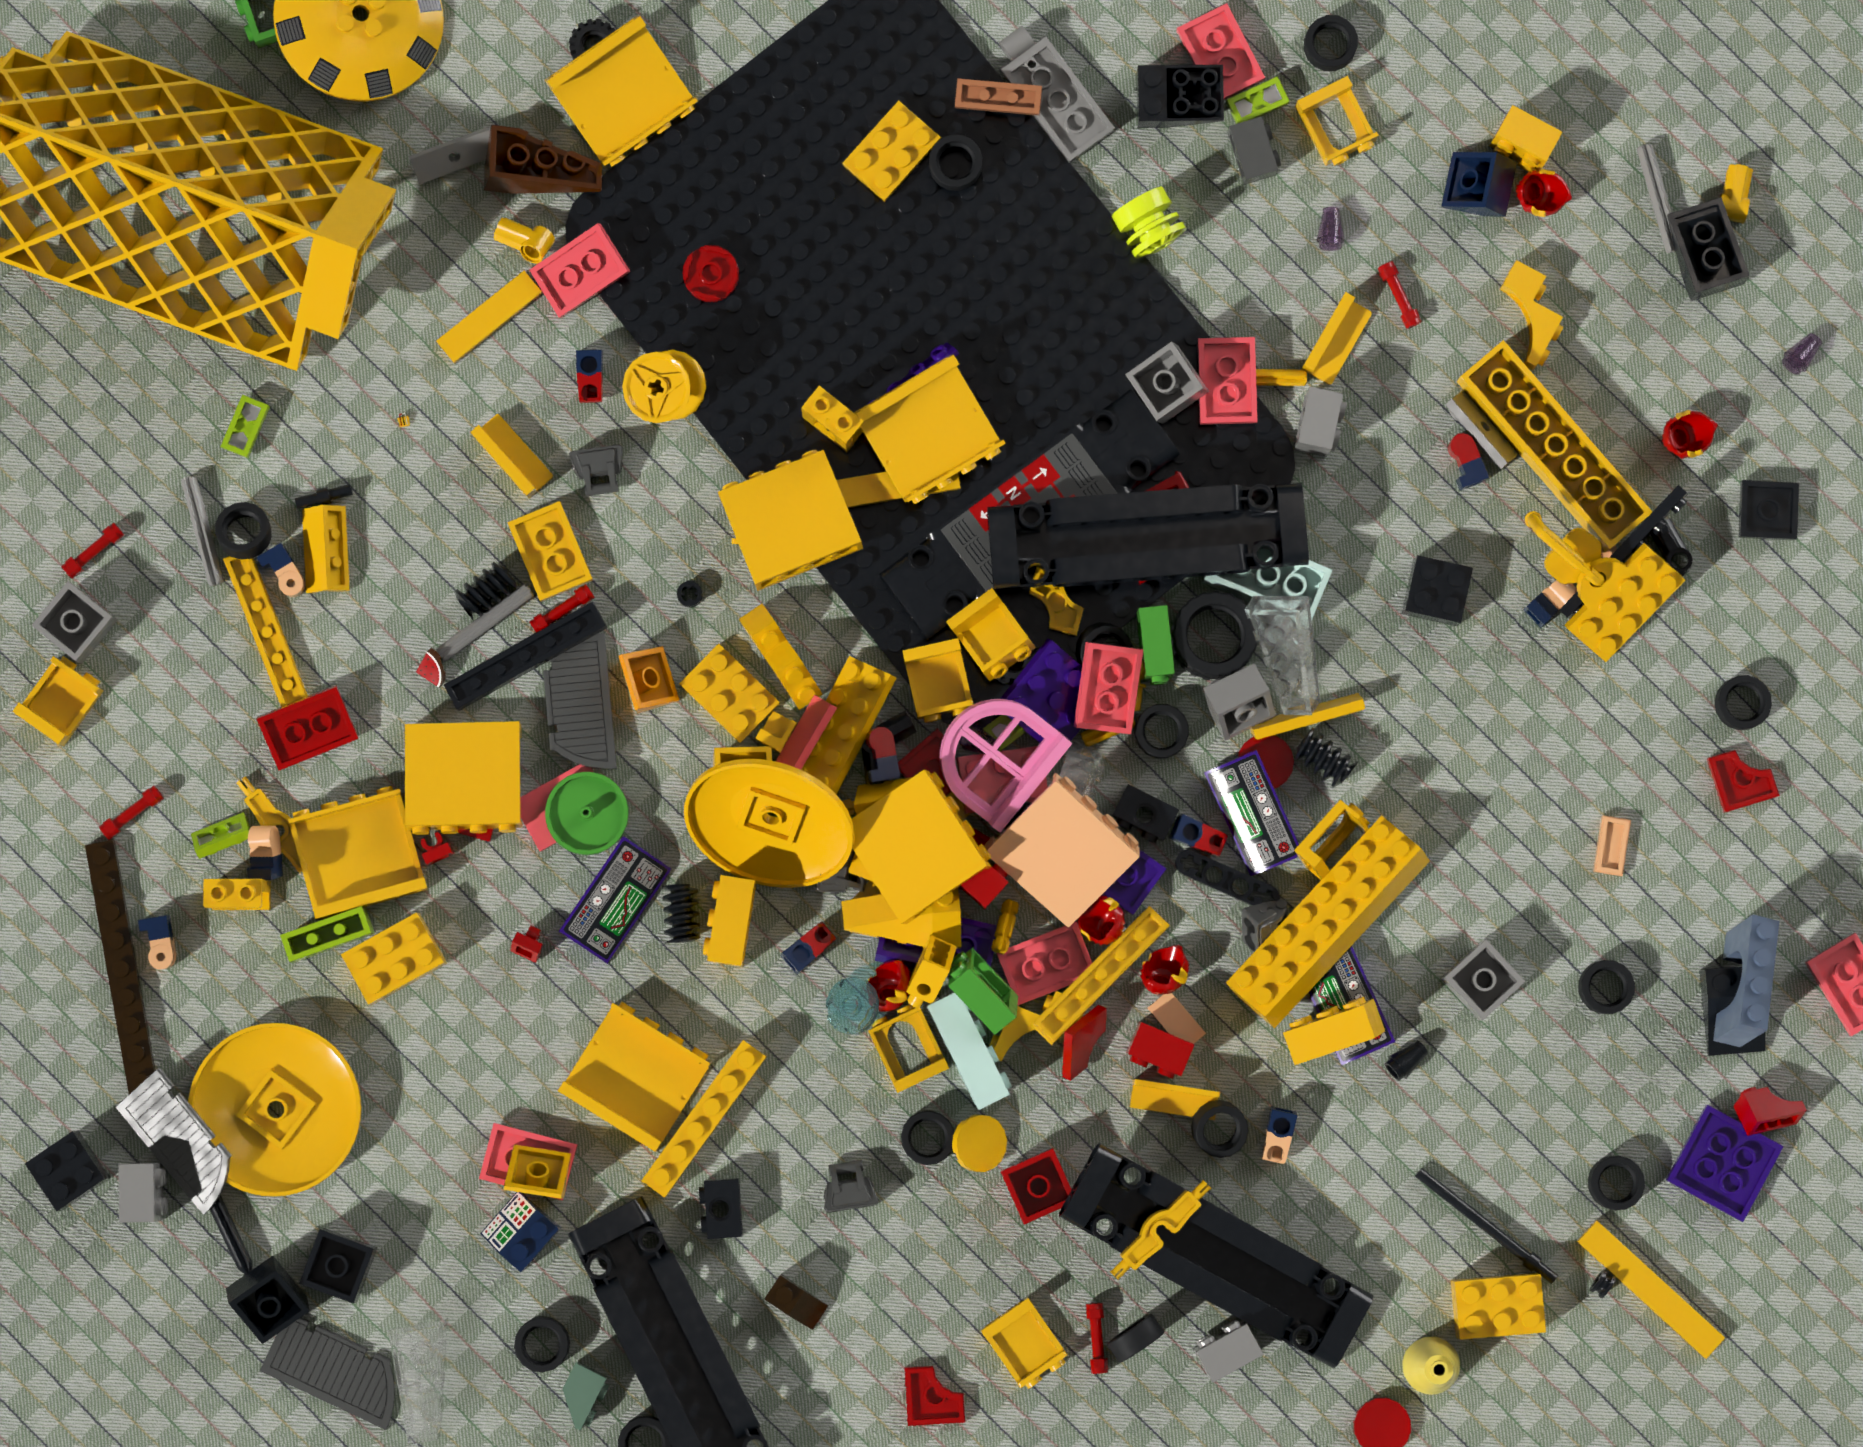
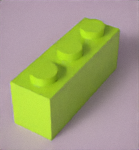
(327, 934)

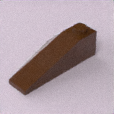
(529, 165)

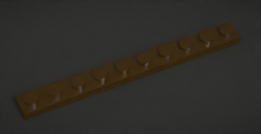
(120, 962)

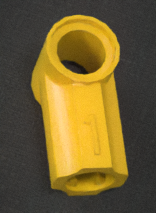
(1736, 192)
(530, 242)

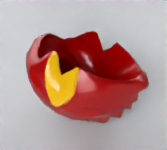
(1543, 192)
(1689, 434)
(1102, 921)
(1165, 970)
(891, 984)

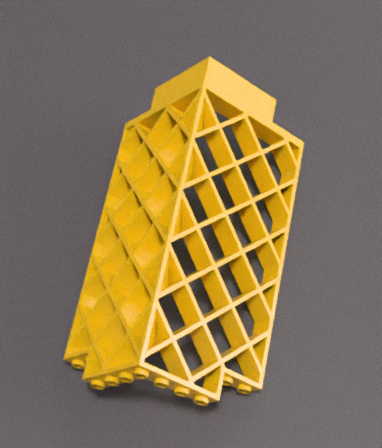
(338, 244)

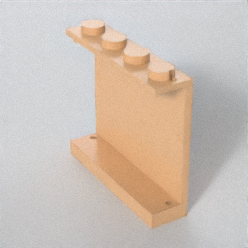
(1064, 850)

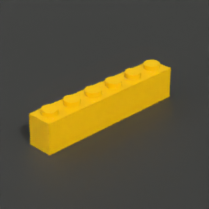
(704, 1118)

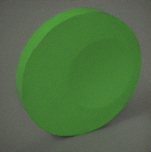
(586, 813)

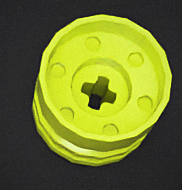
(1148, 221)

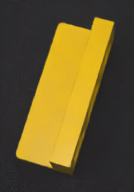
(1337, 340)
(512, 455)
(325, 548)
(1169, 1098)

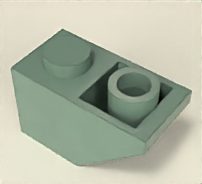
(582, 1391)

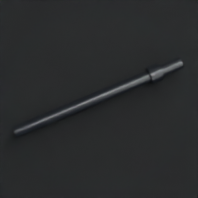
(1530, 1260)

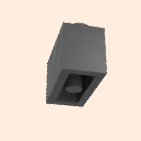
(1253, 150)

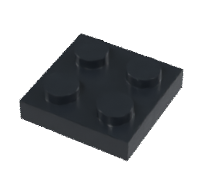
(1768, 510)

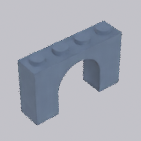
(1753, 946)

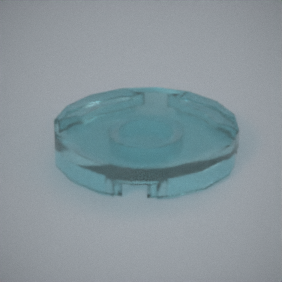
(852, 1006)

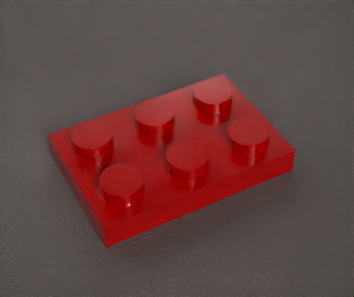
(307, 727)

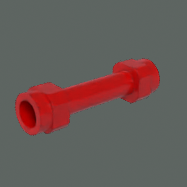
(1389, 273)
(73, 566)
(582, 596)
(151, 797)
(1095, 1312)

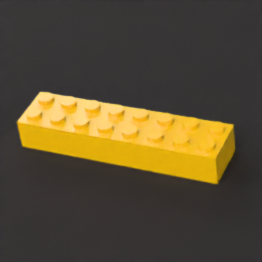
(1554, 446)
(1328, 921)

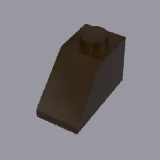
(796, 1302)

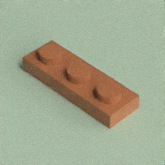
(998, 97)

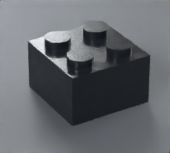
(1437, 590)
(67, 1170)
(338, 1265)
(267, 1299)

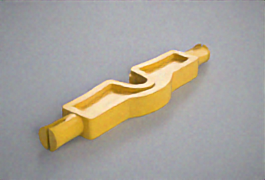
(269, 816)
(1148, 1241)

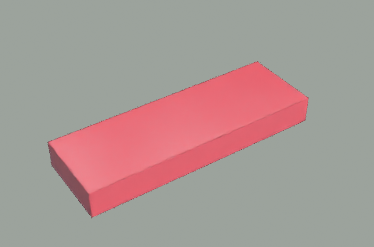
(807, 733)

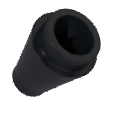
(1406, 1060)

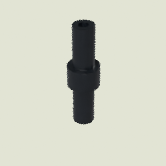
(323, 496)

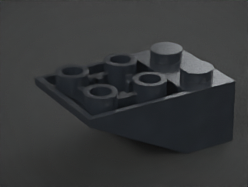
(1179, 95)

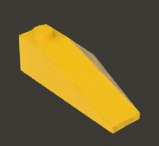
(876, 919)

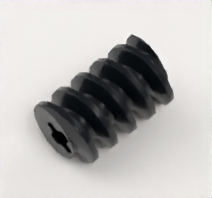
(485, 590)
(1324, 758)
(681, 913)

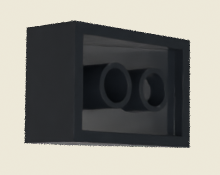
(1707, 249)
(1717, 993)

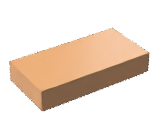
(1612, 845)
(1176, 1018)

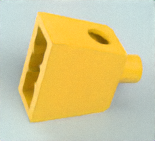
(930, 971)

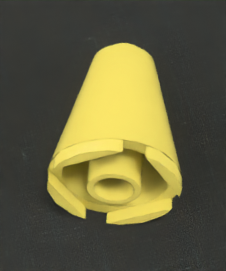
(1420, 1363)

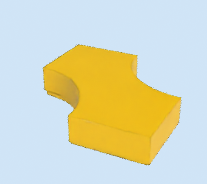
(1063, 613)

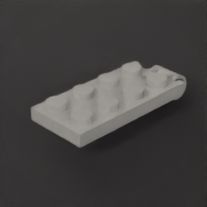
(1066, 108)

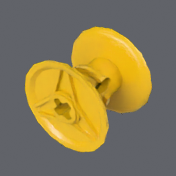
(664, 386)

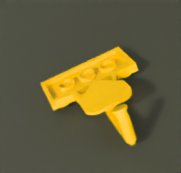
(1616, 599)

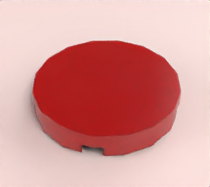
(710, 273)
(1275, 756)
(1382, 1423)

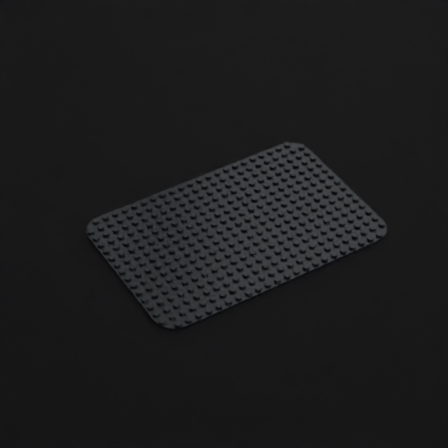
(862, 289)

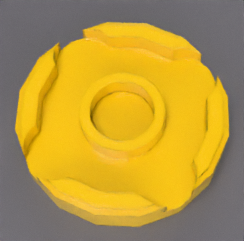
(979, 1143)

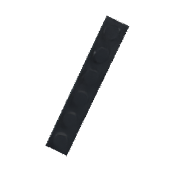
(1653, 523)
(525, 656)

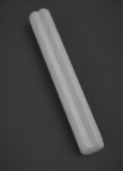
(1657, 193)
(202, 530)
(485, 622)

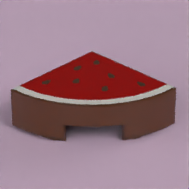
(432, 668)

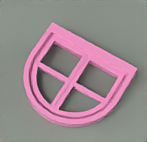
(1025, 778)

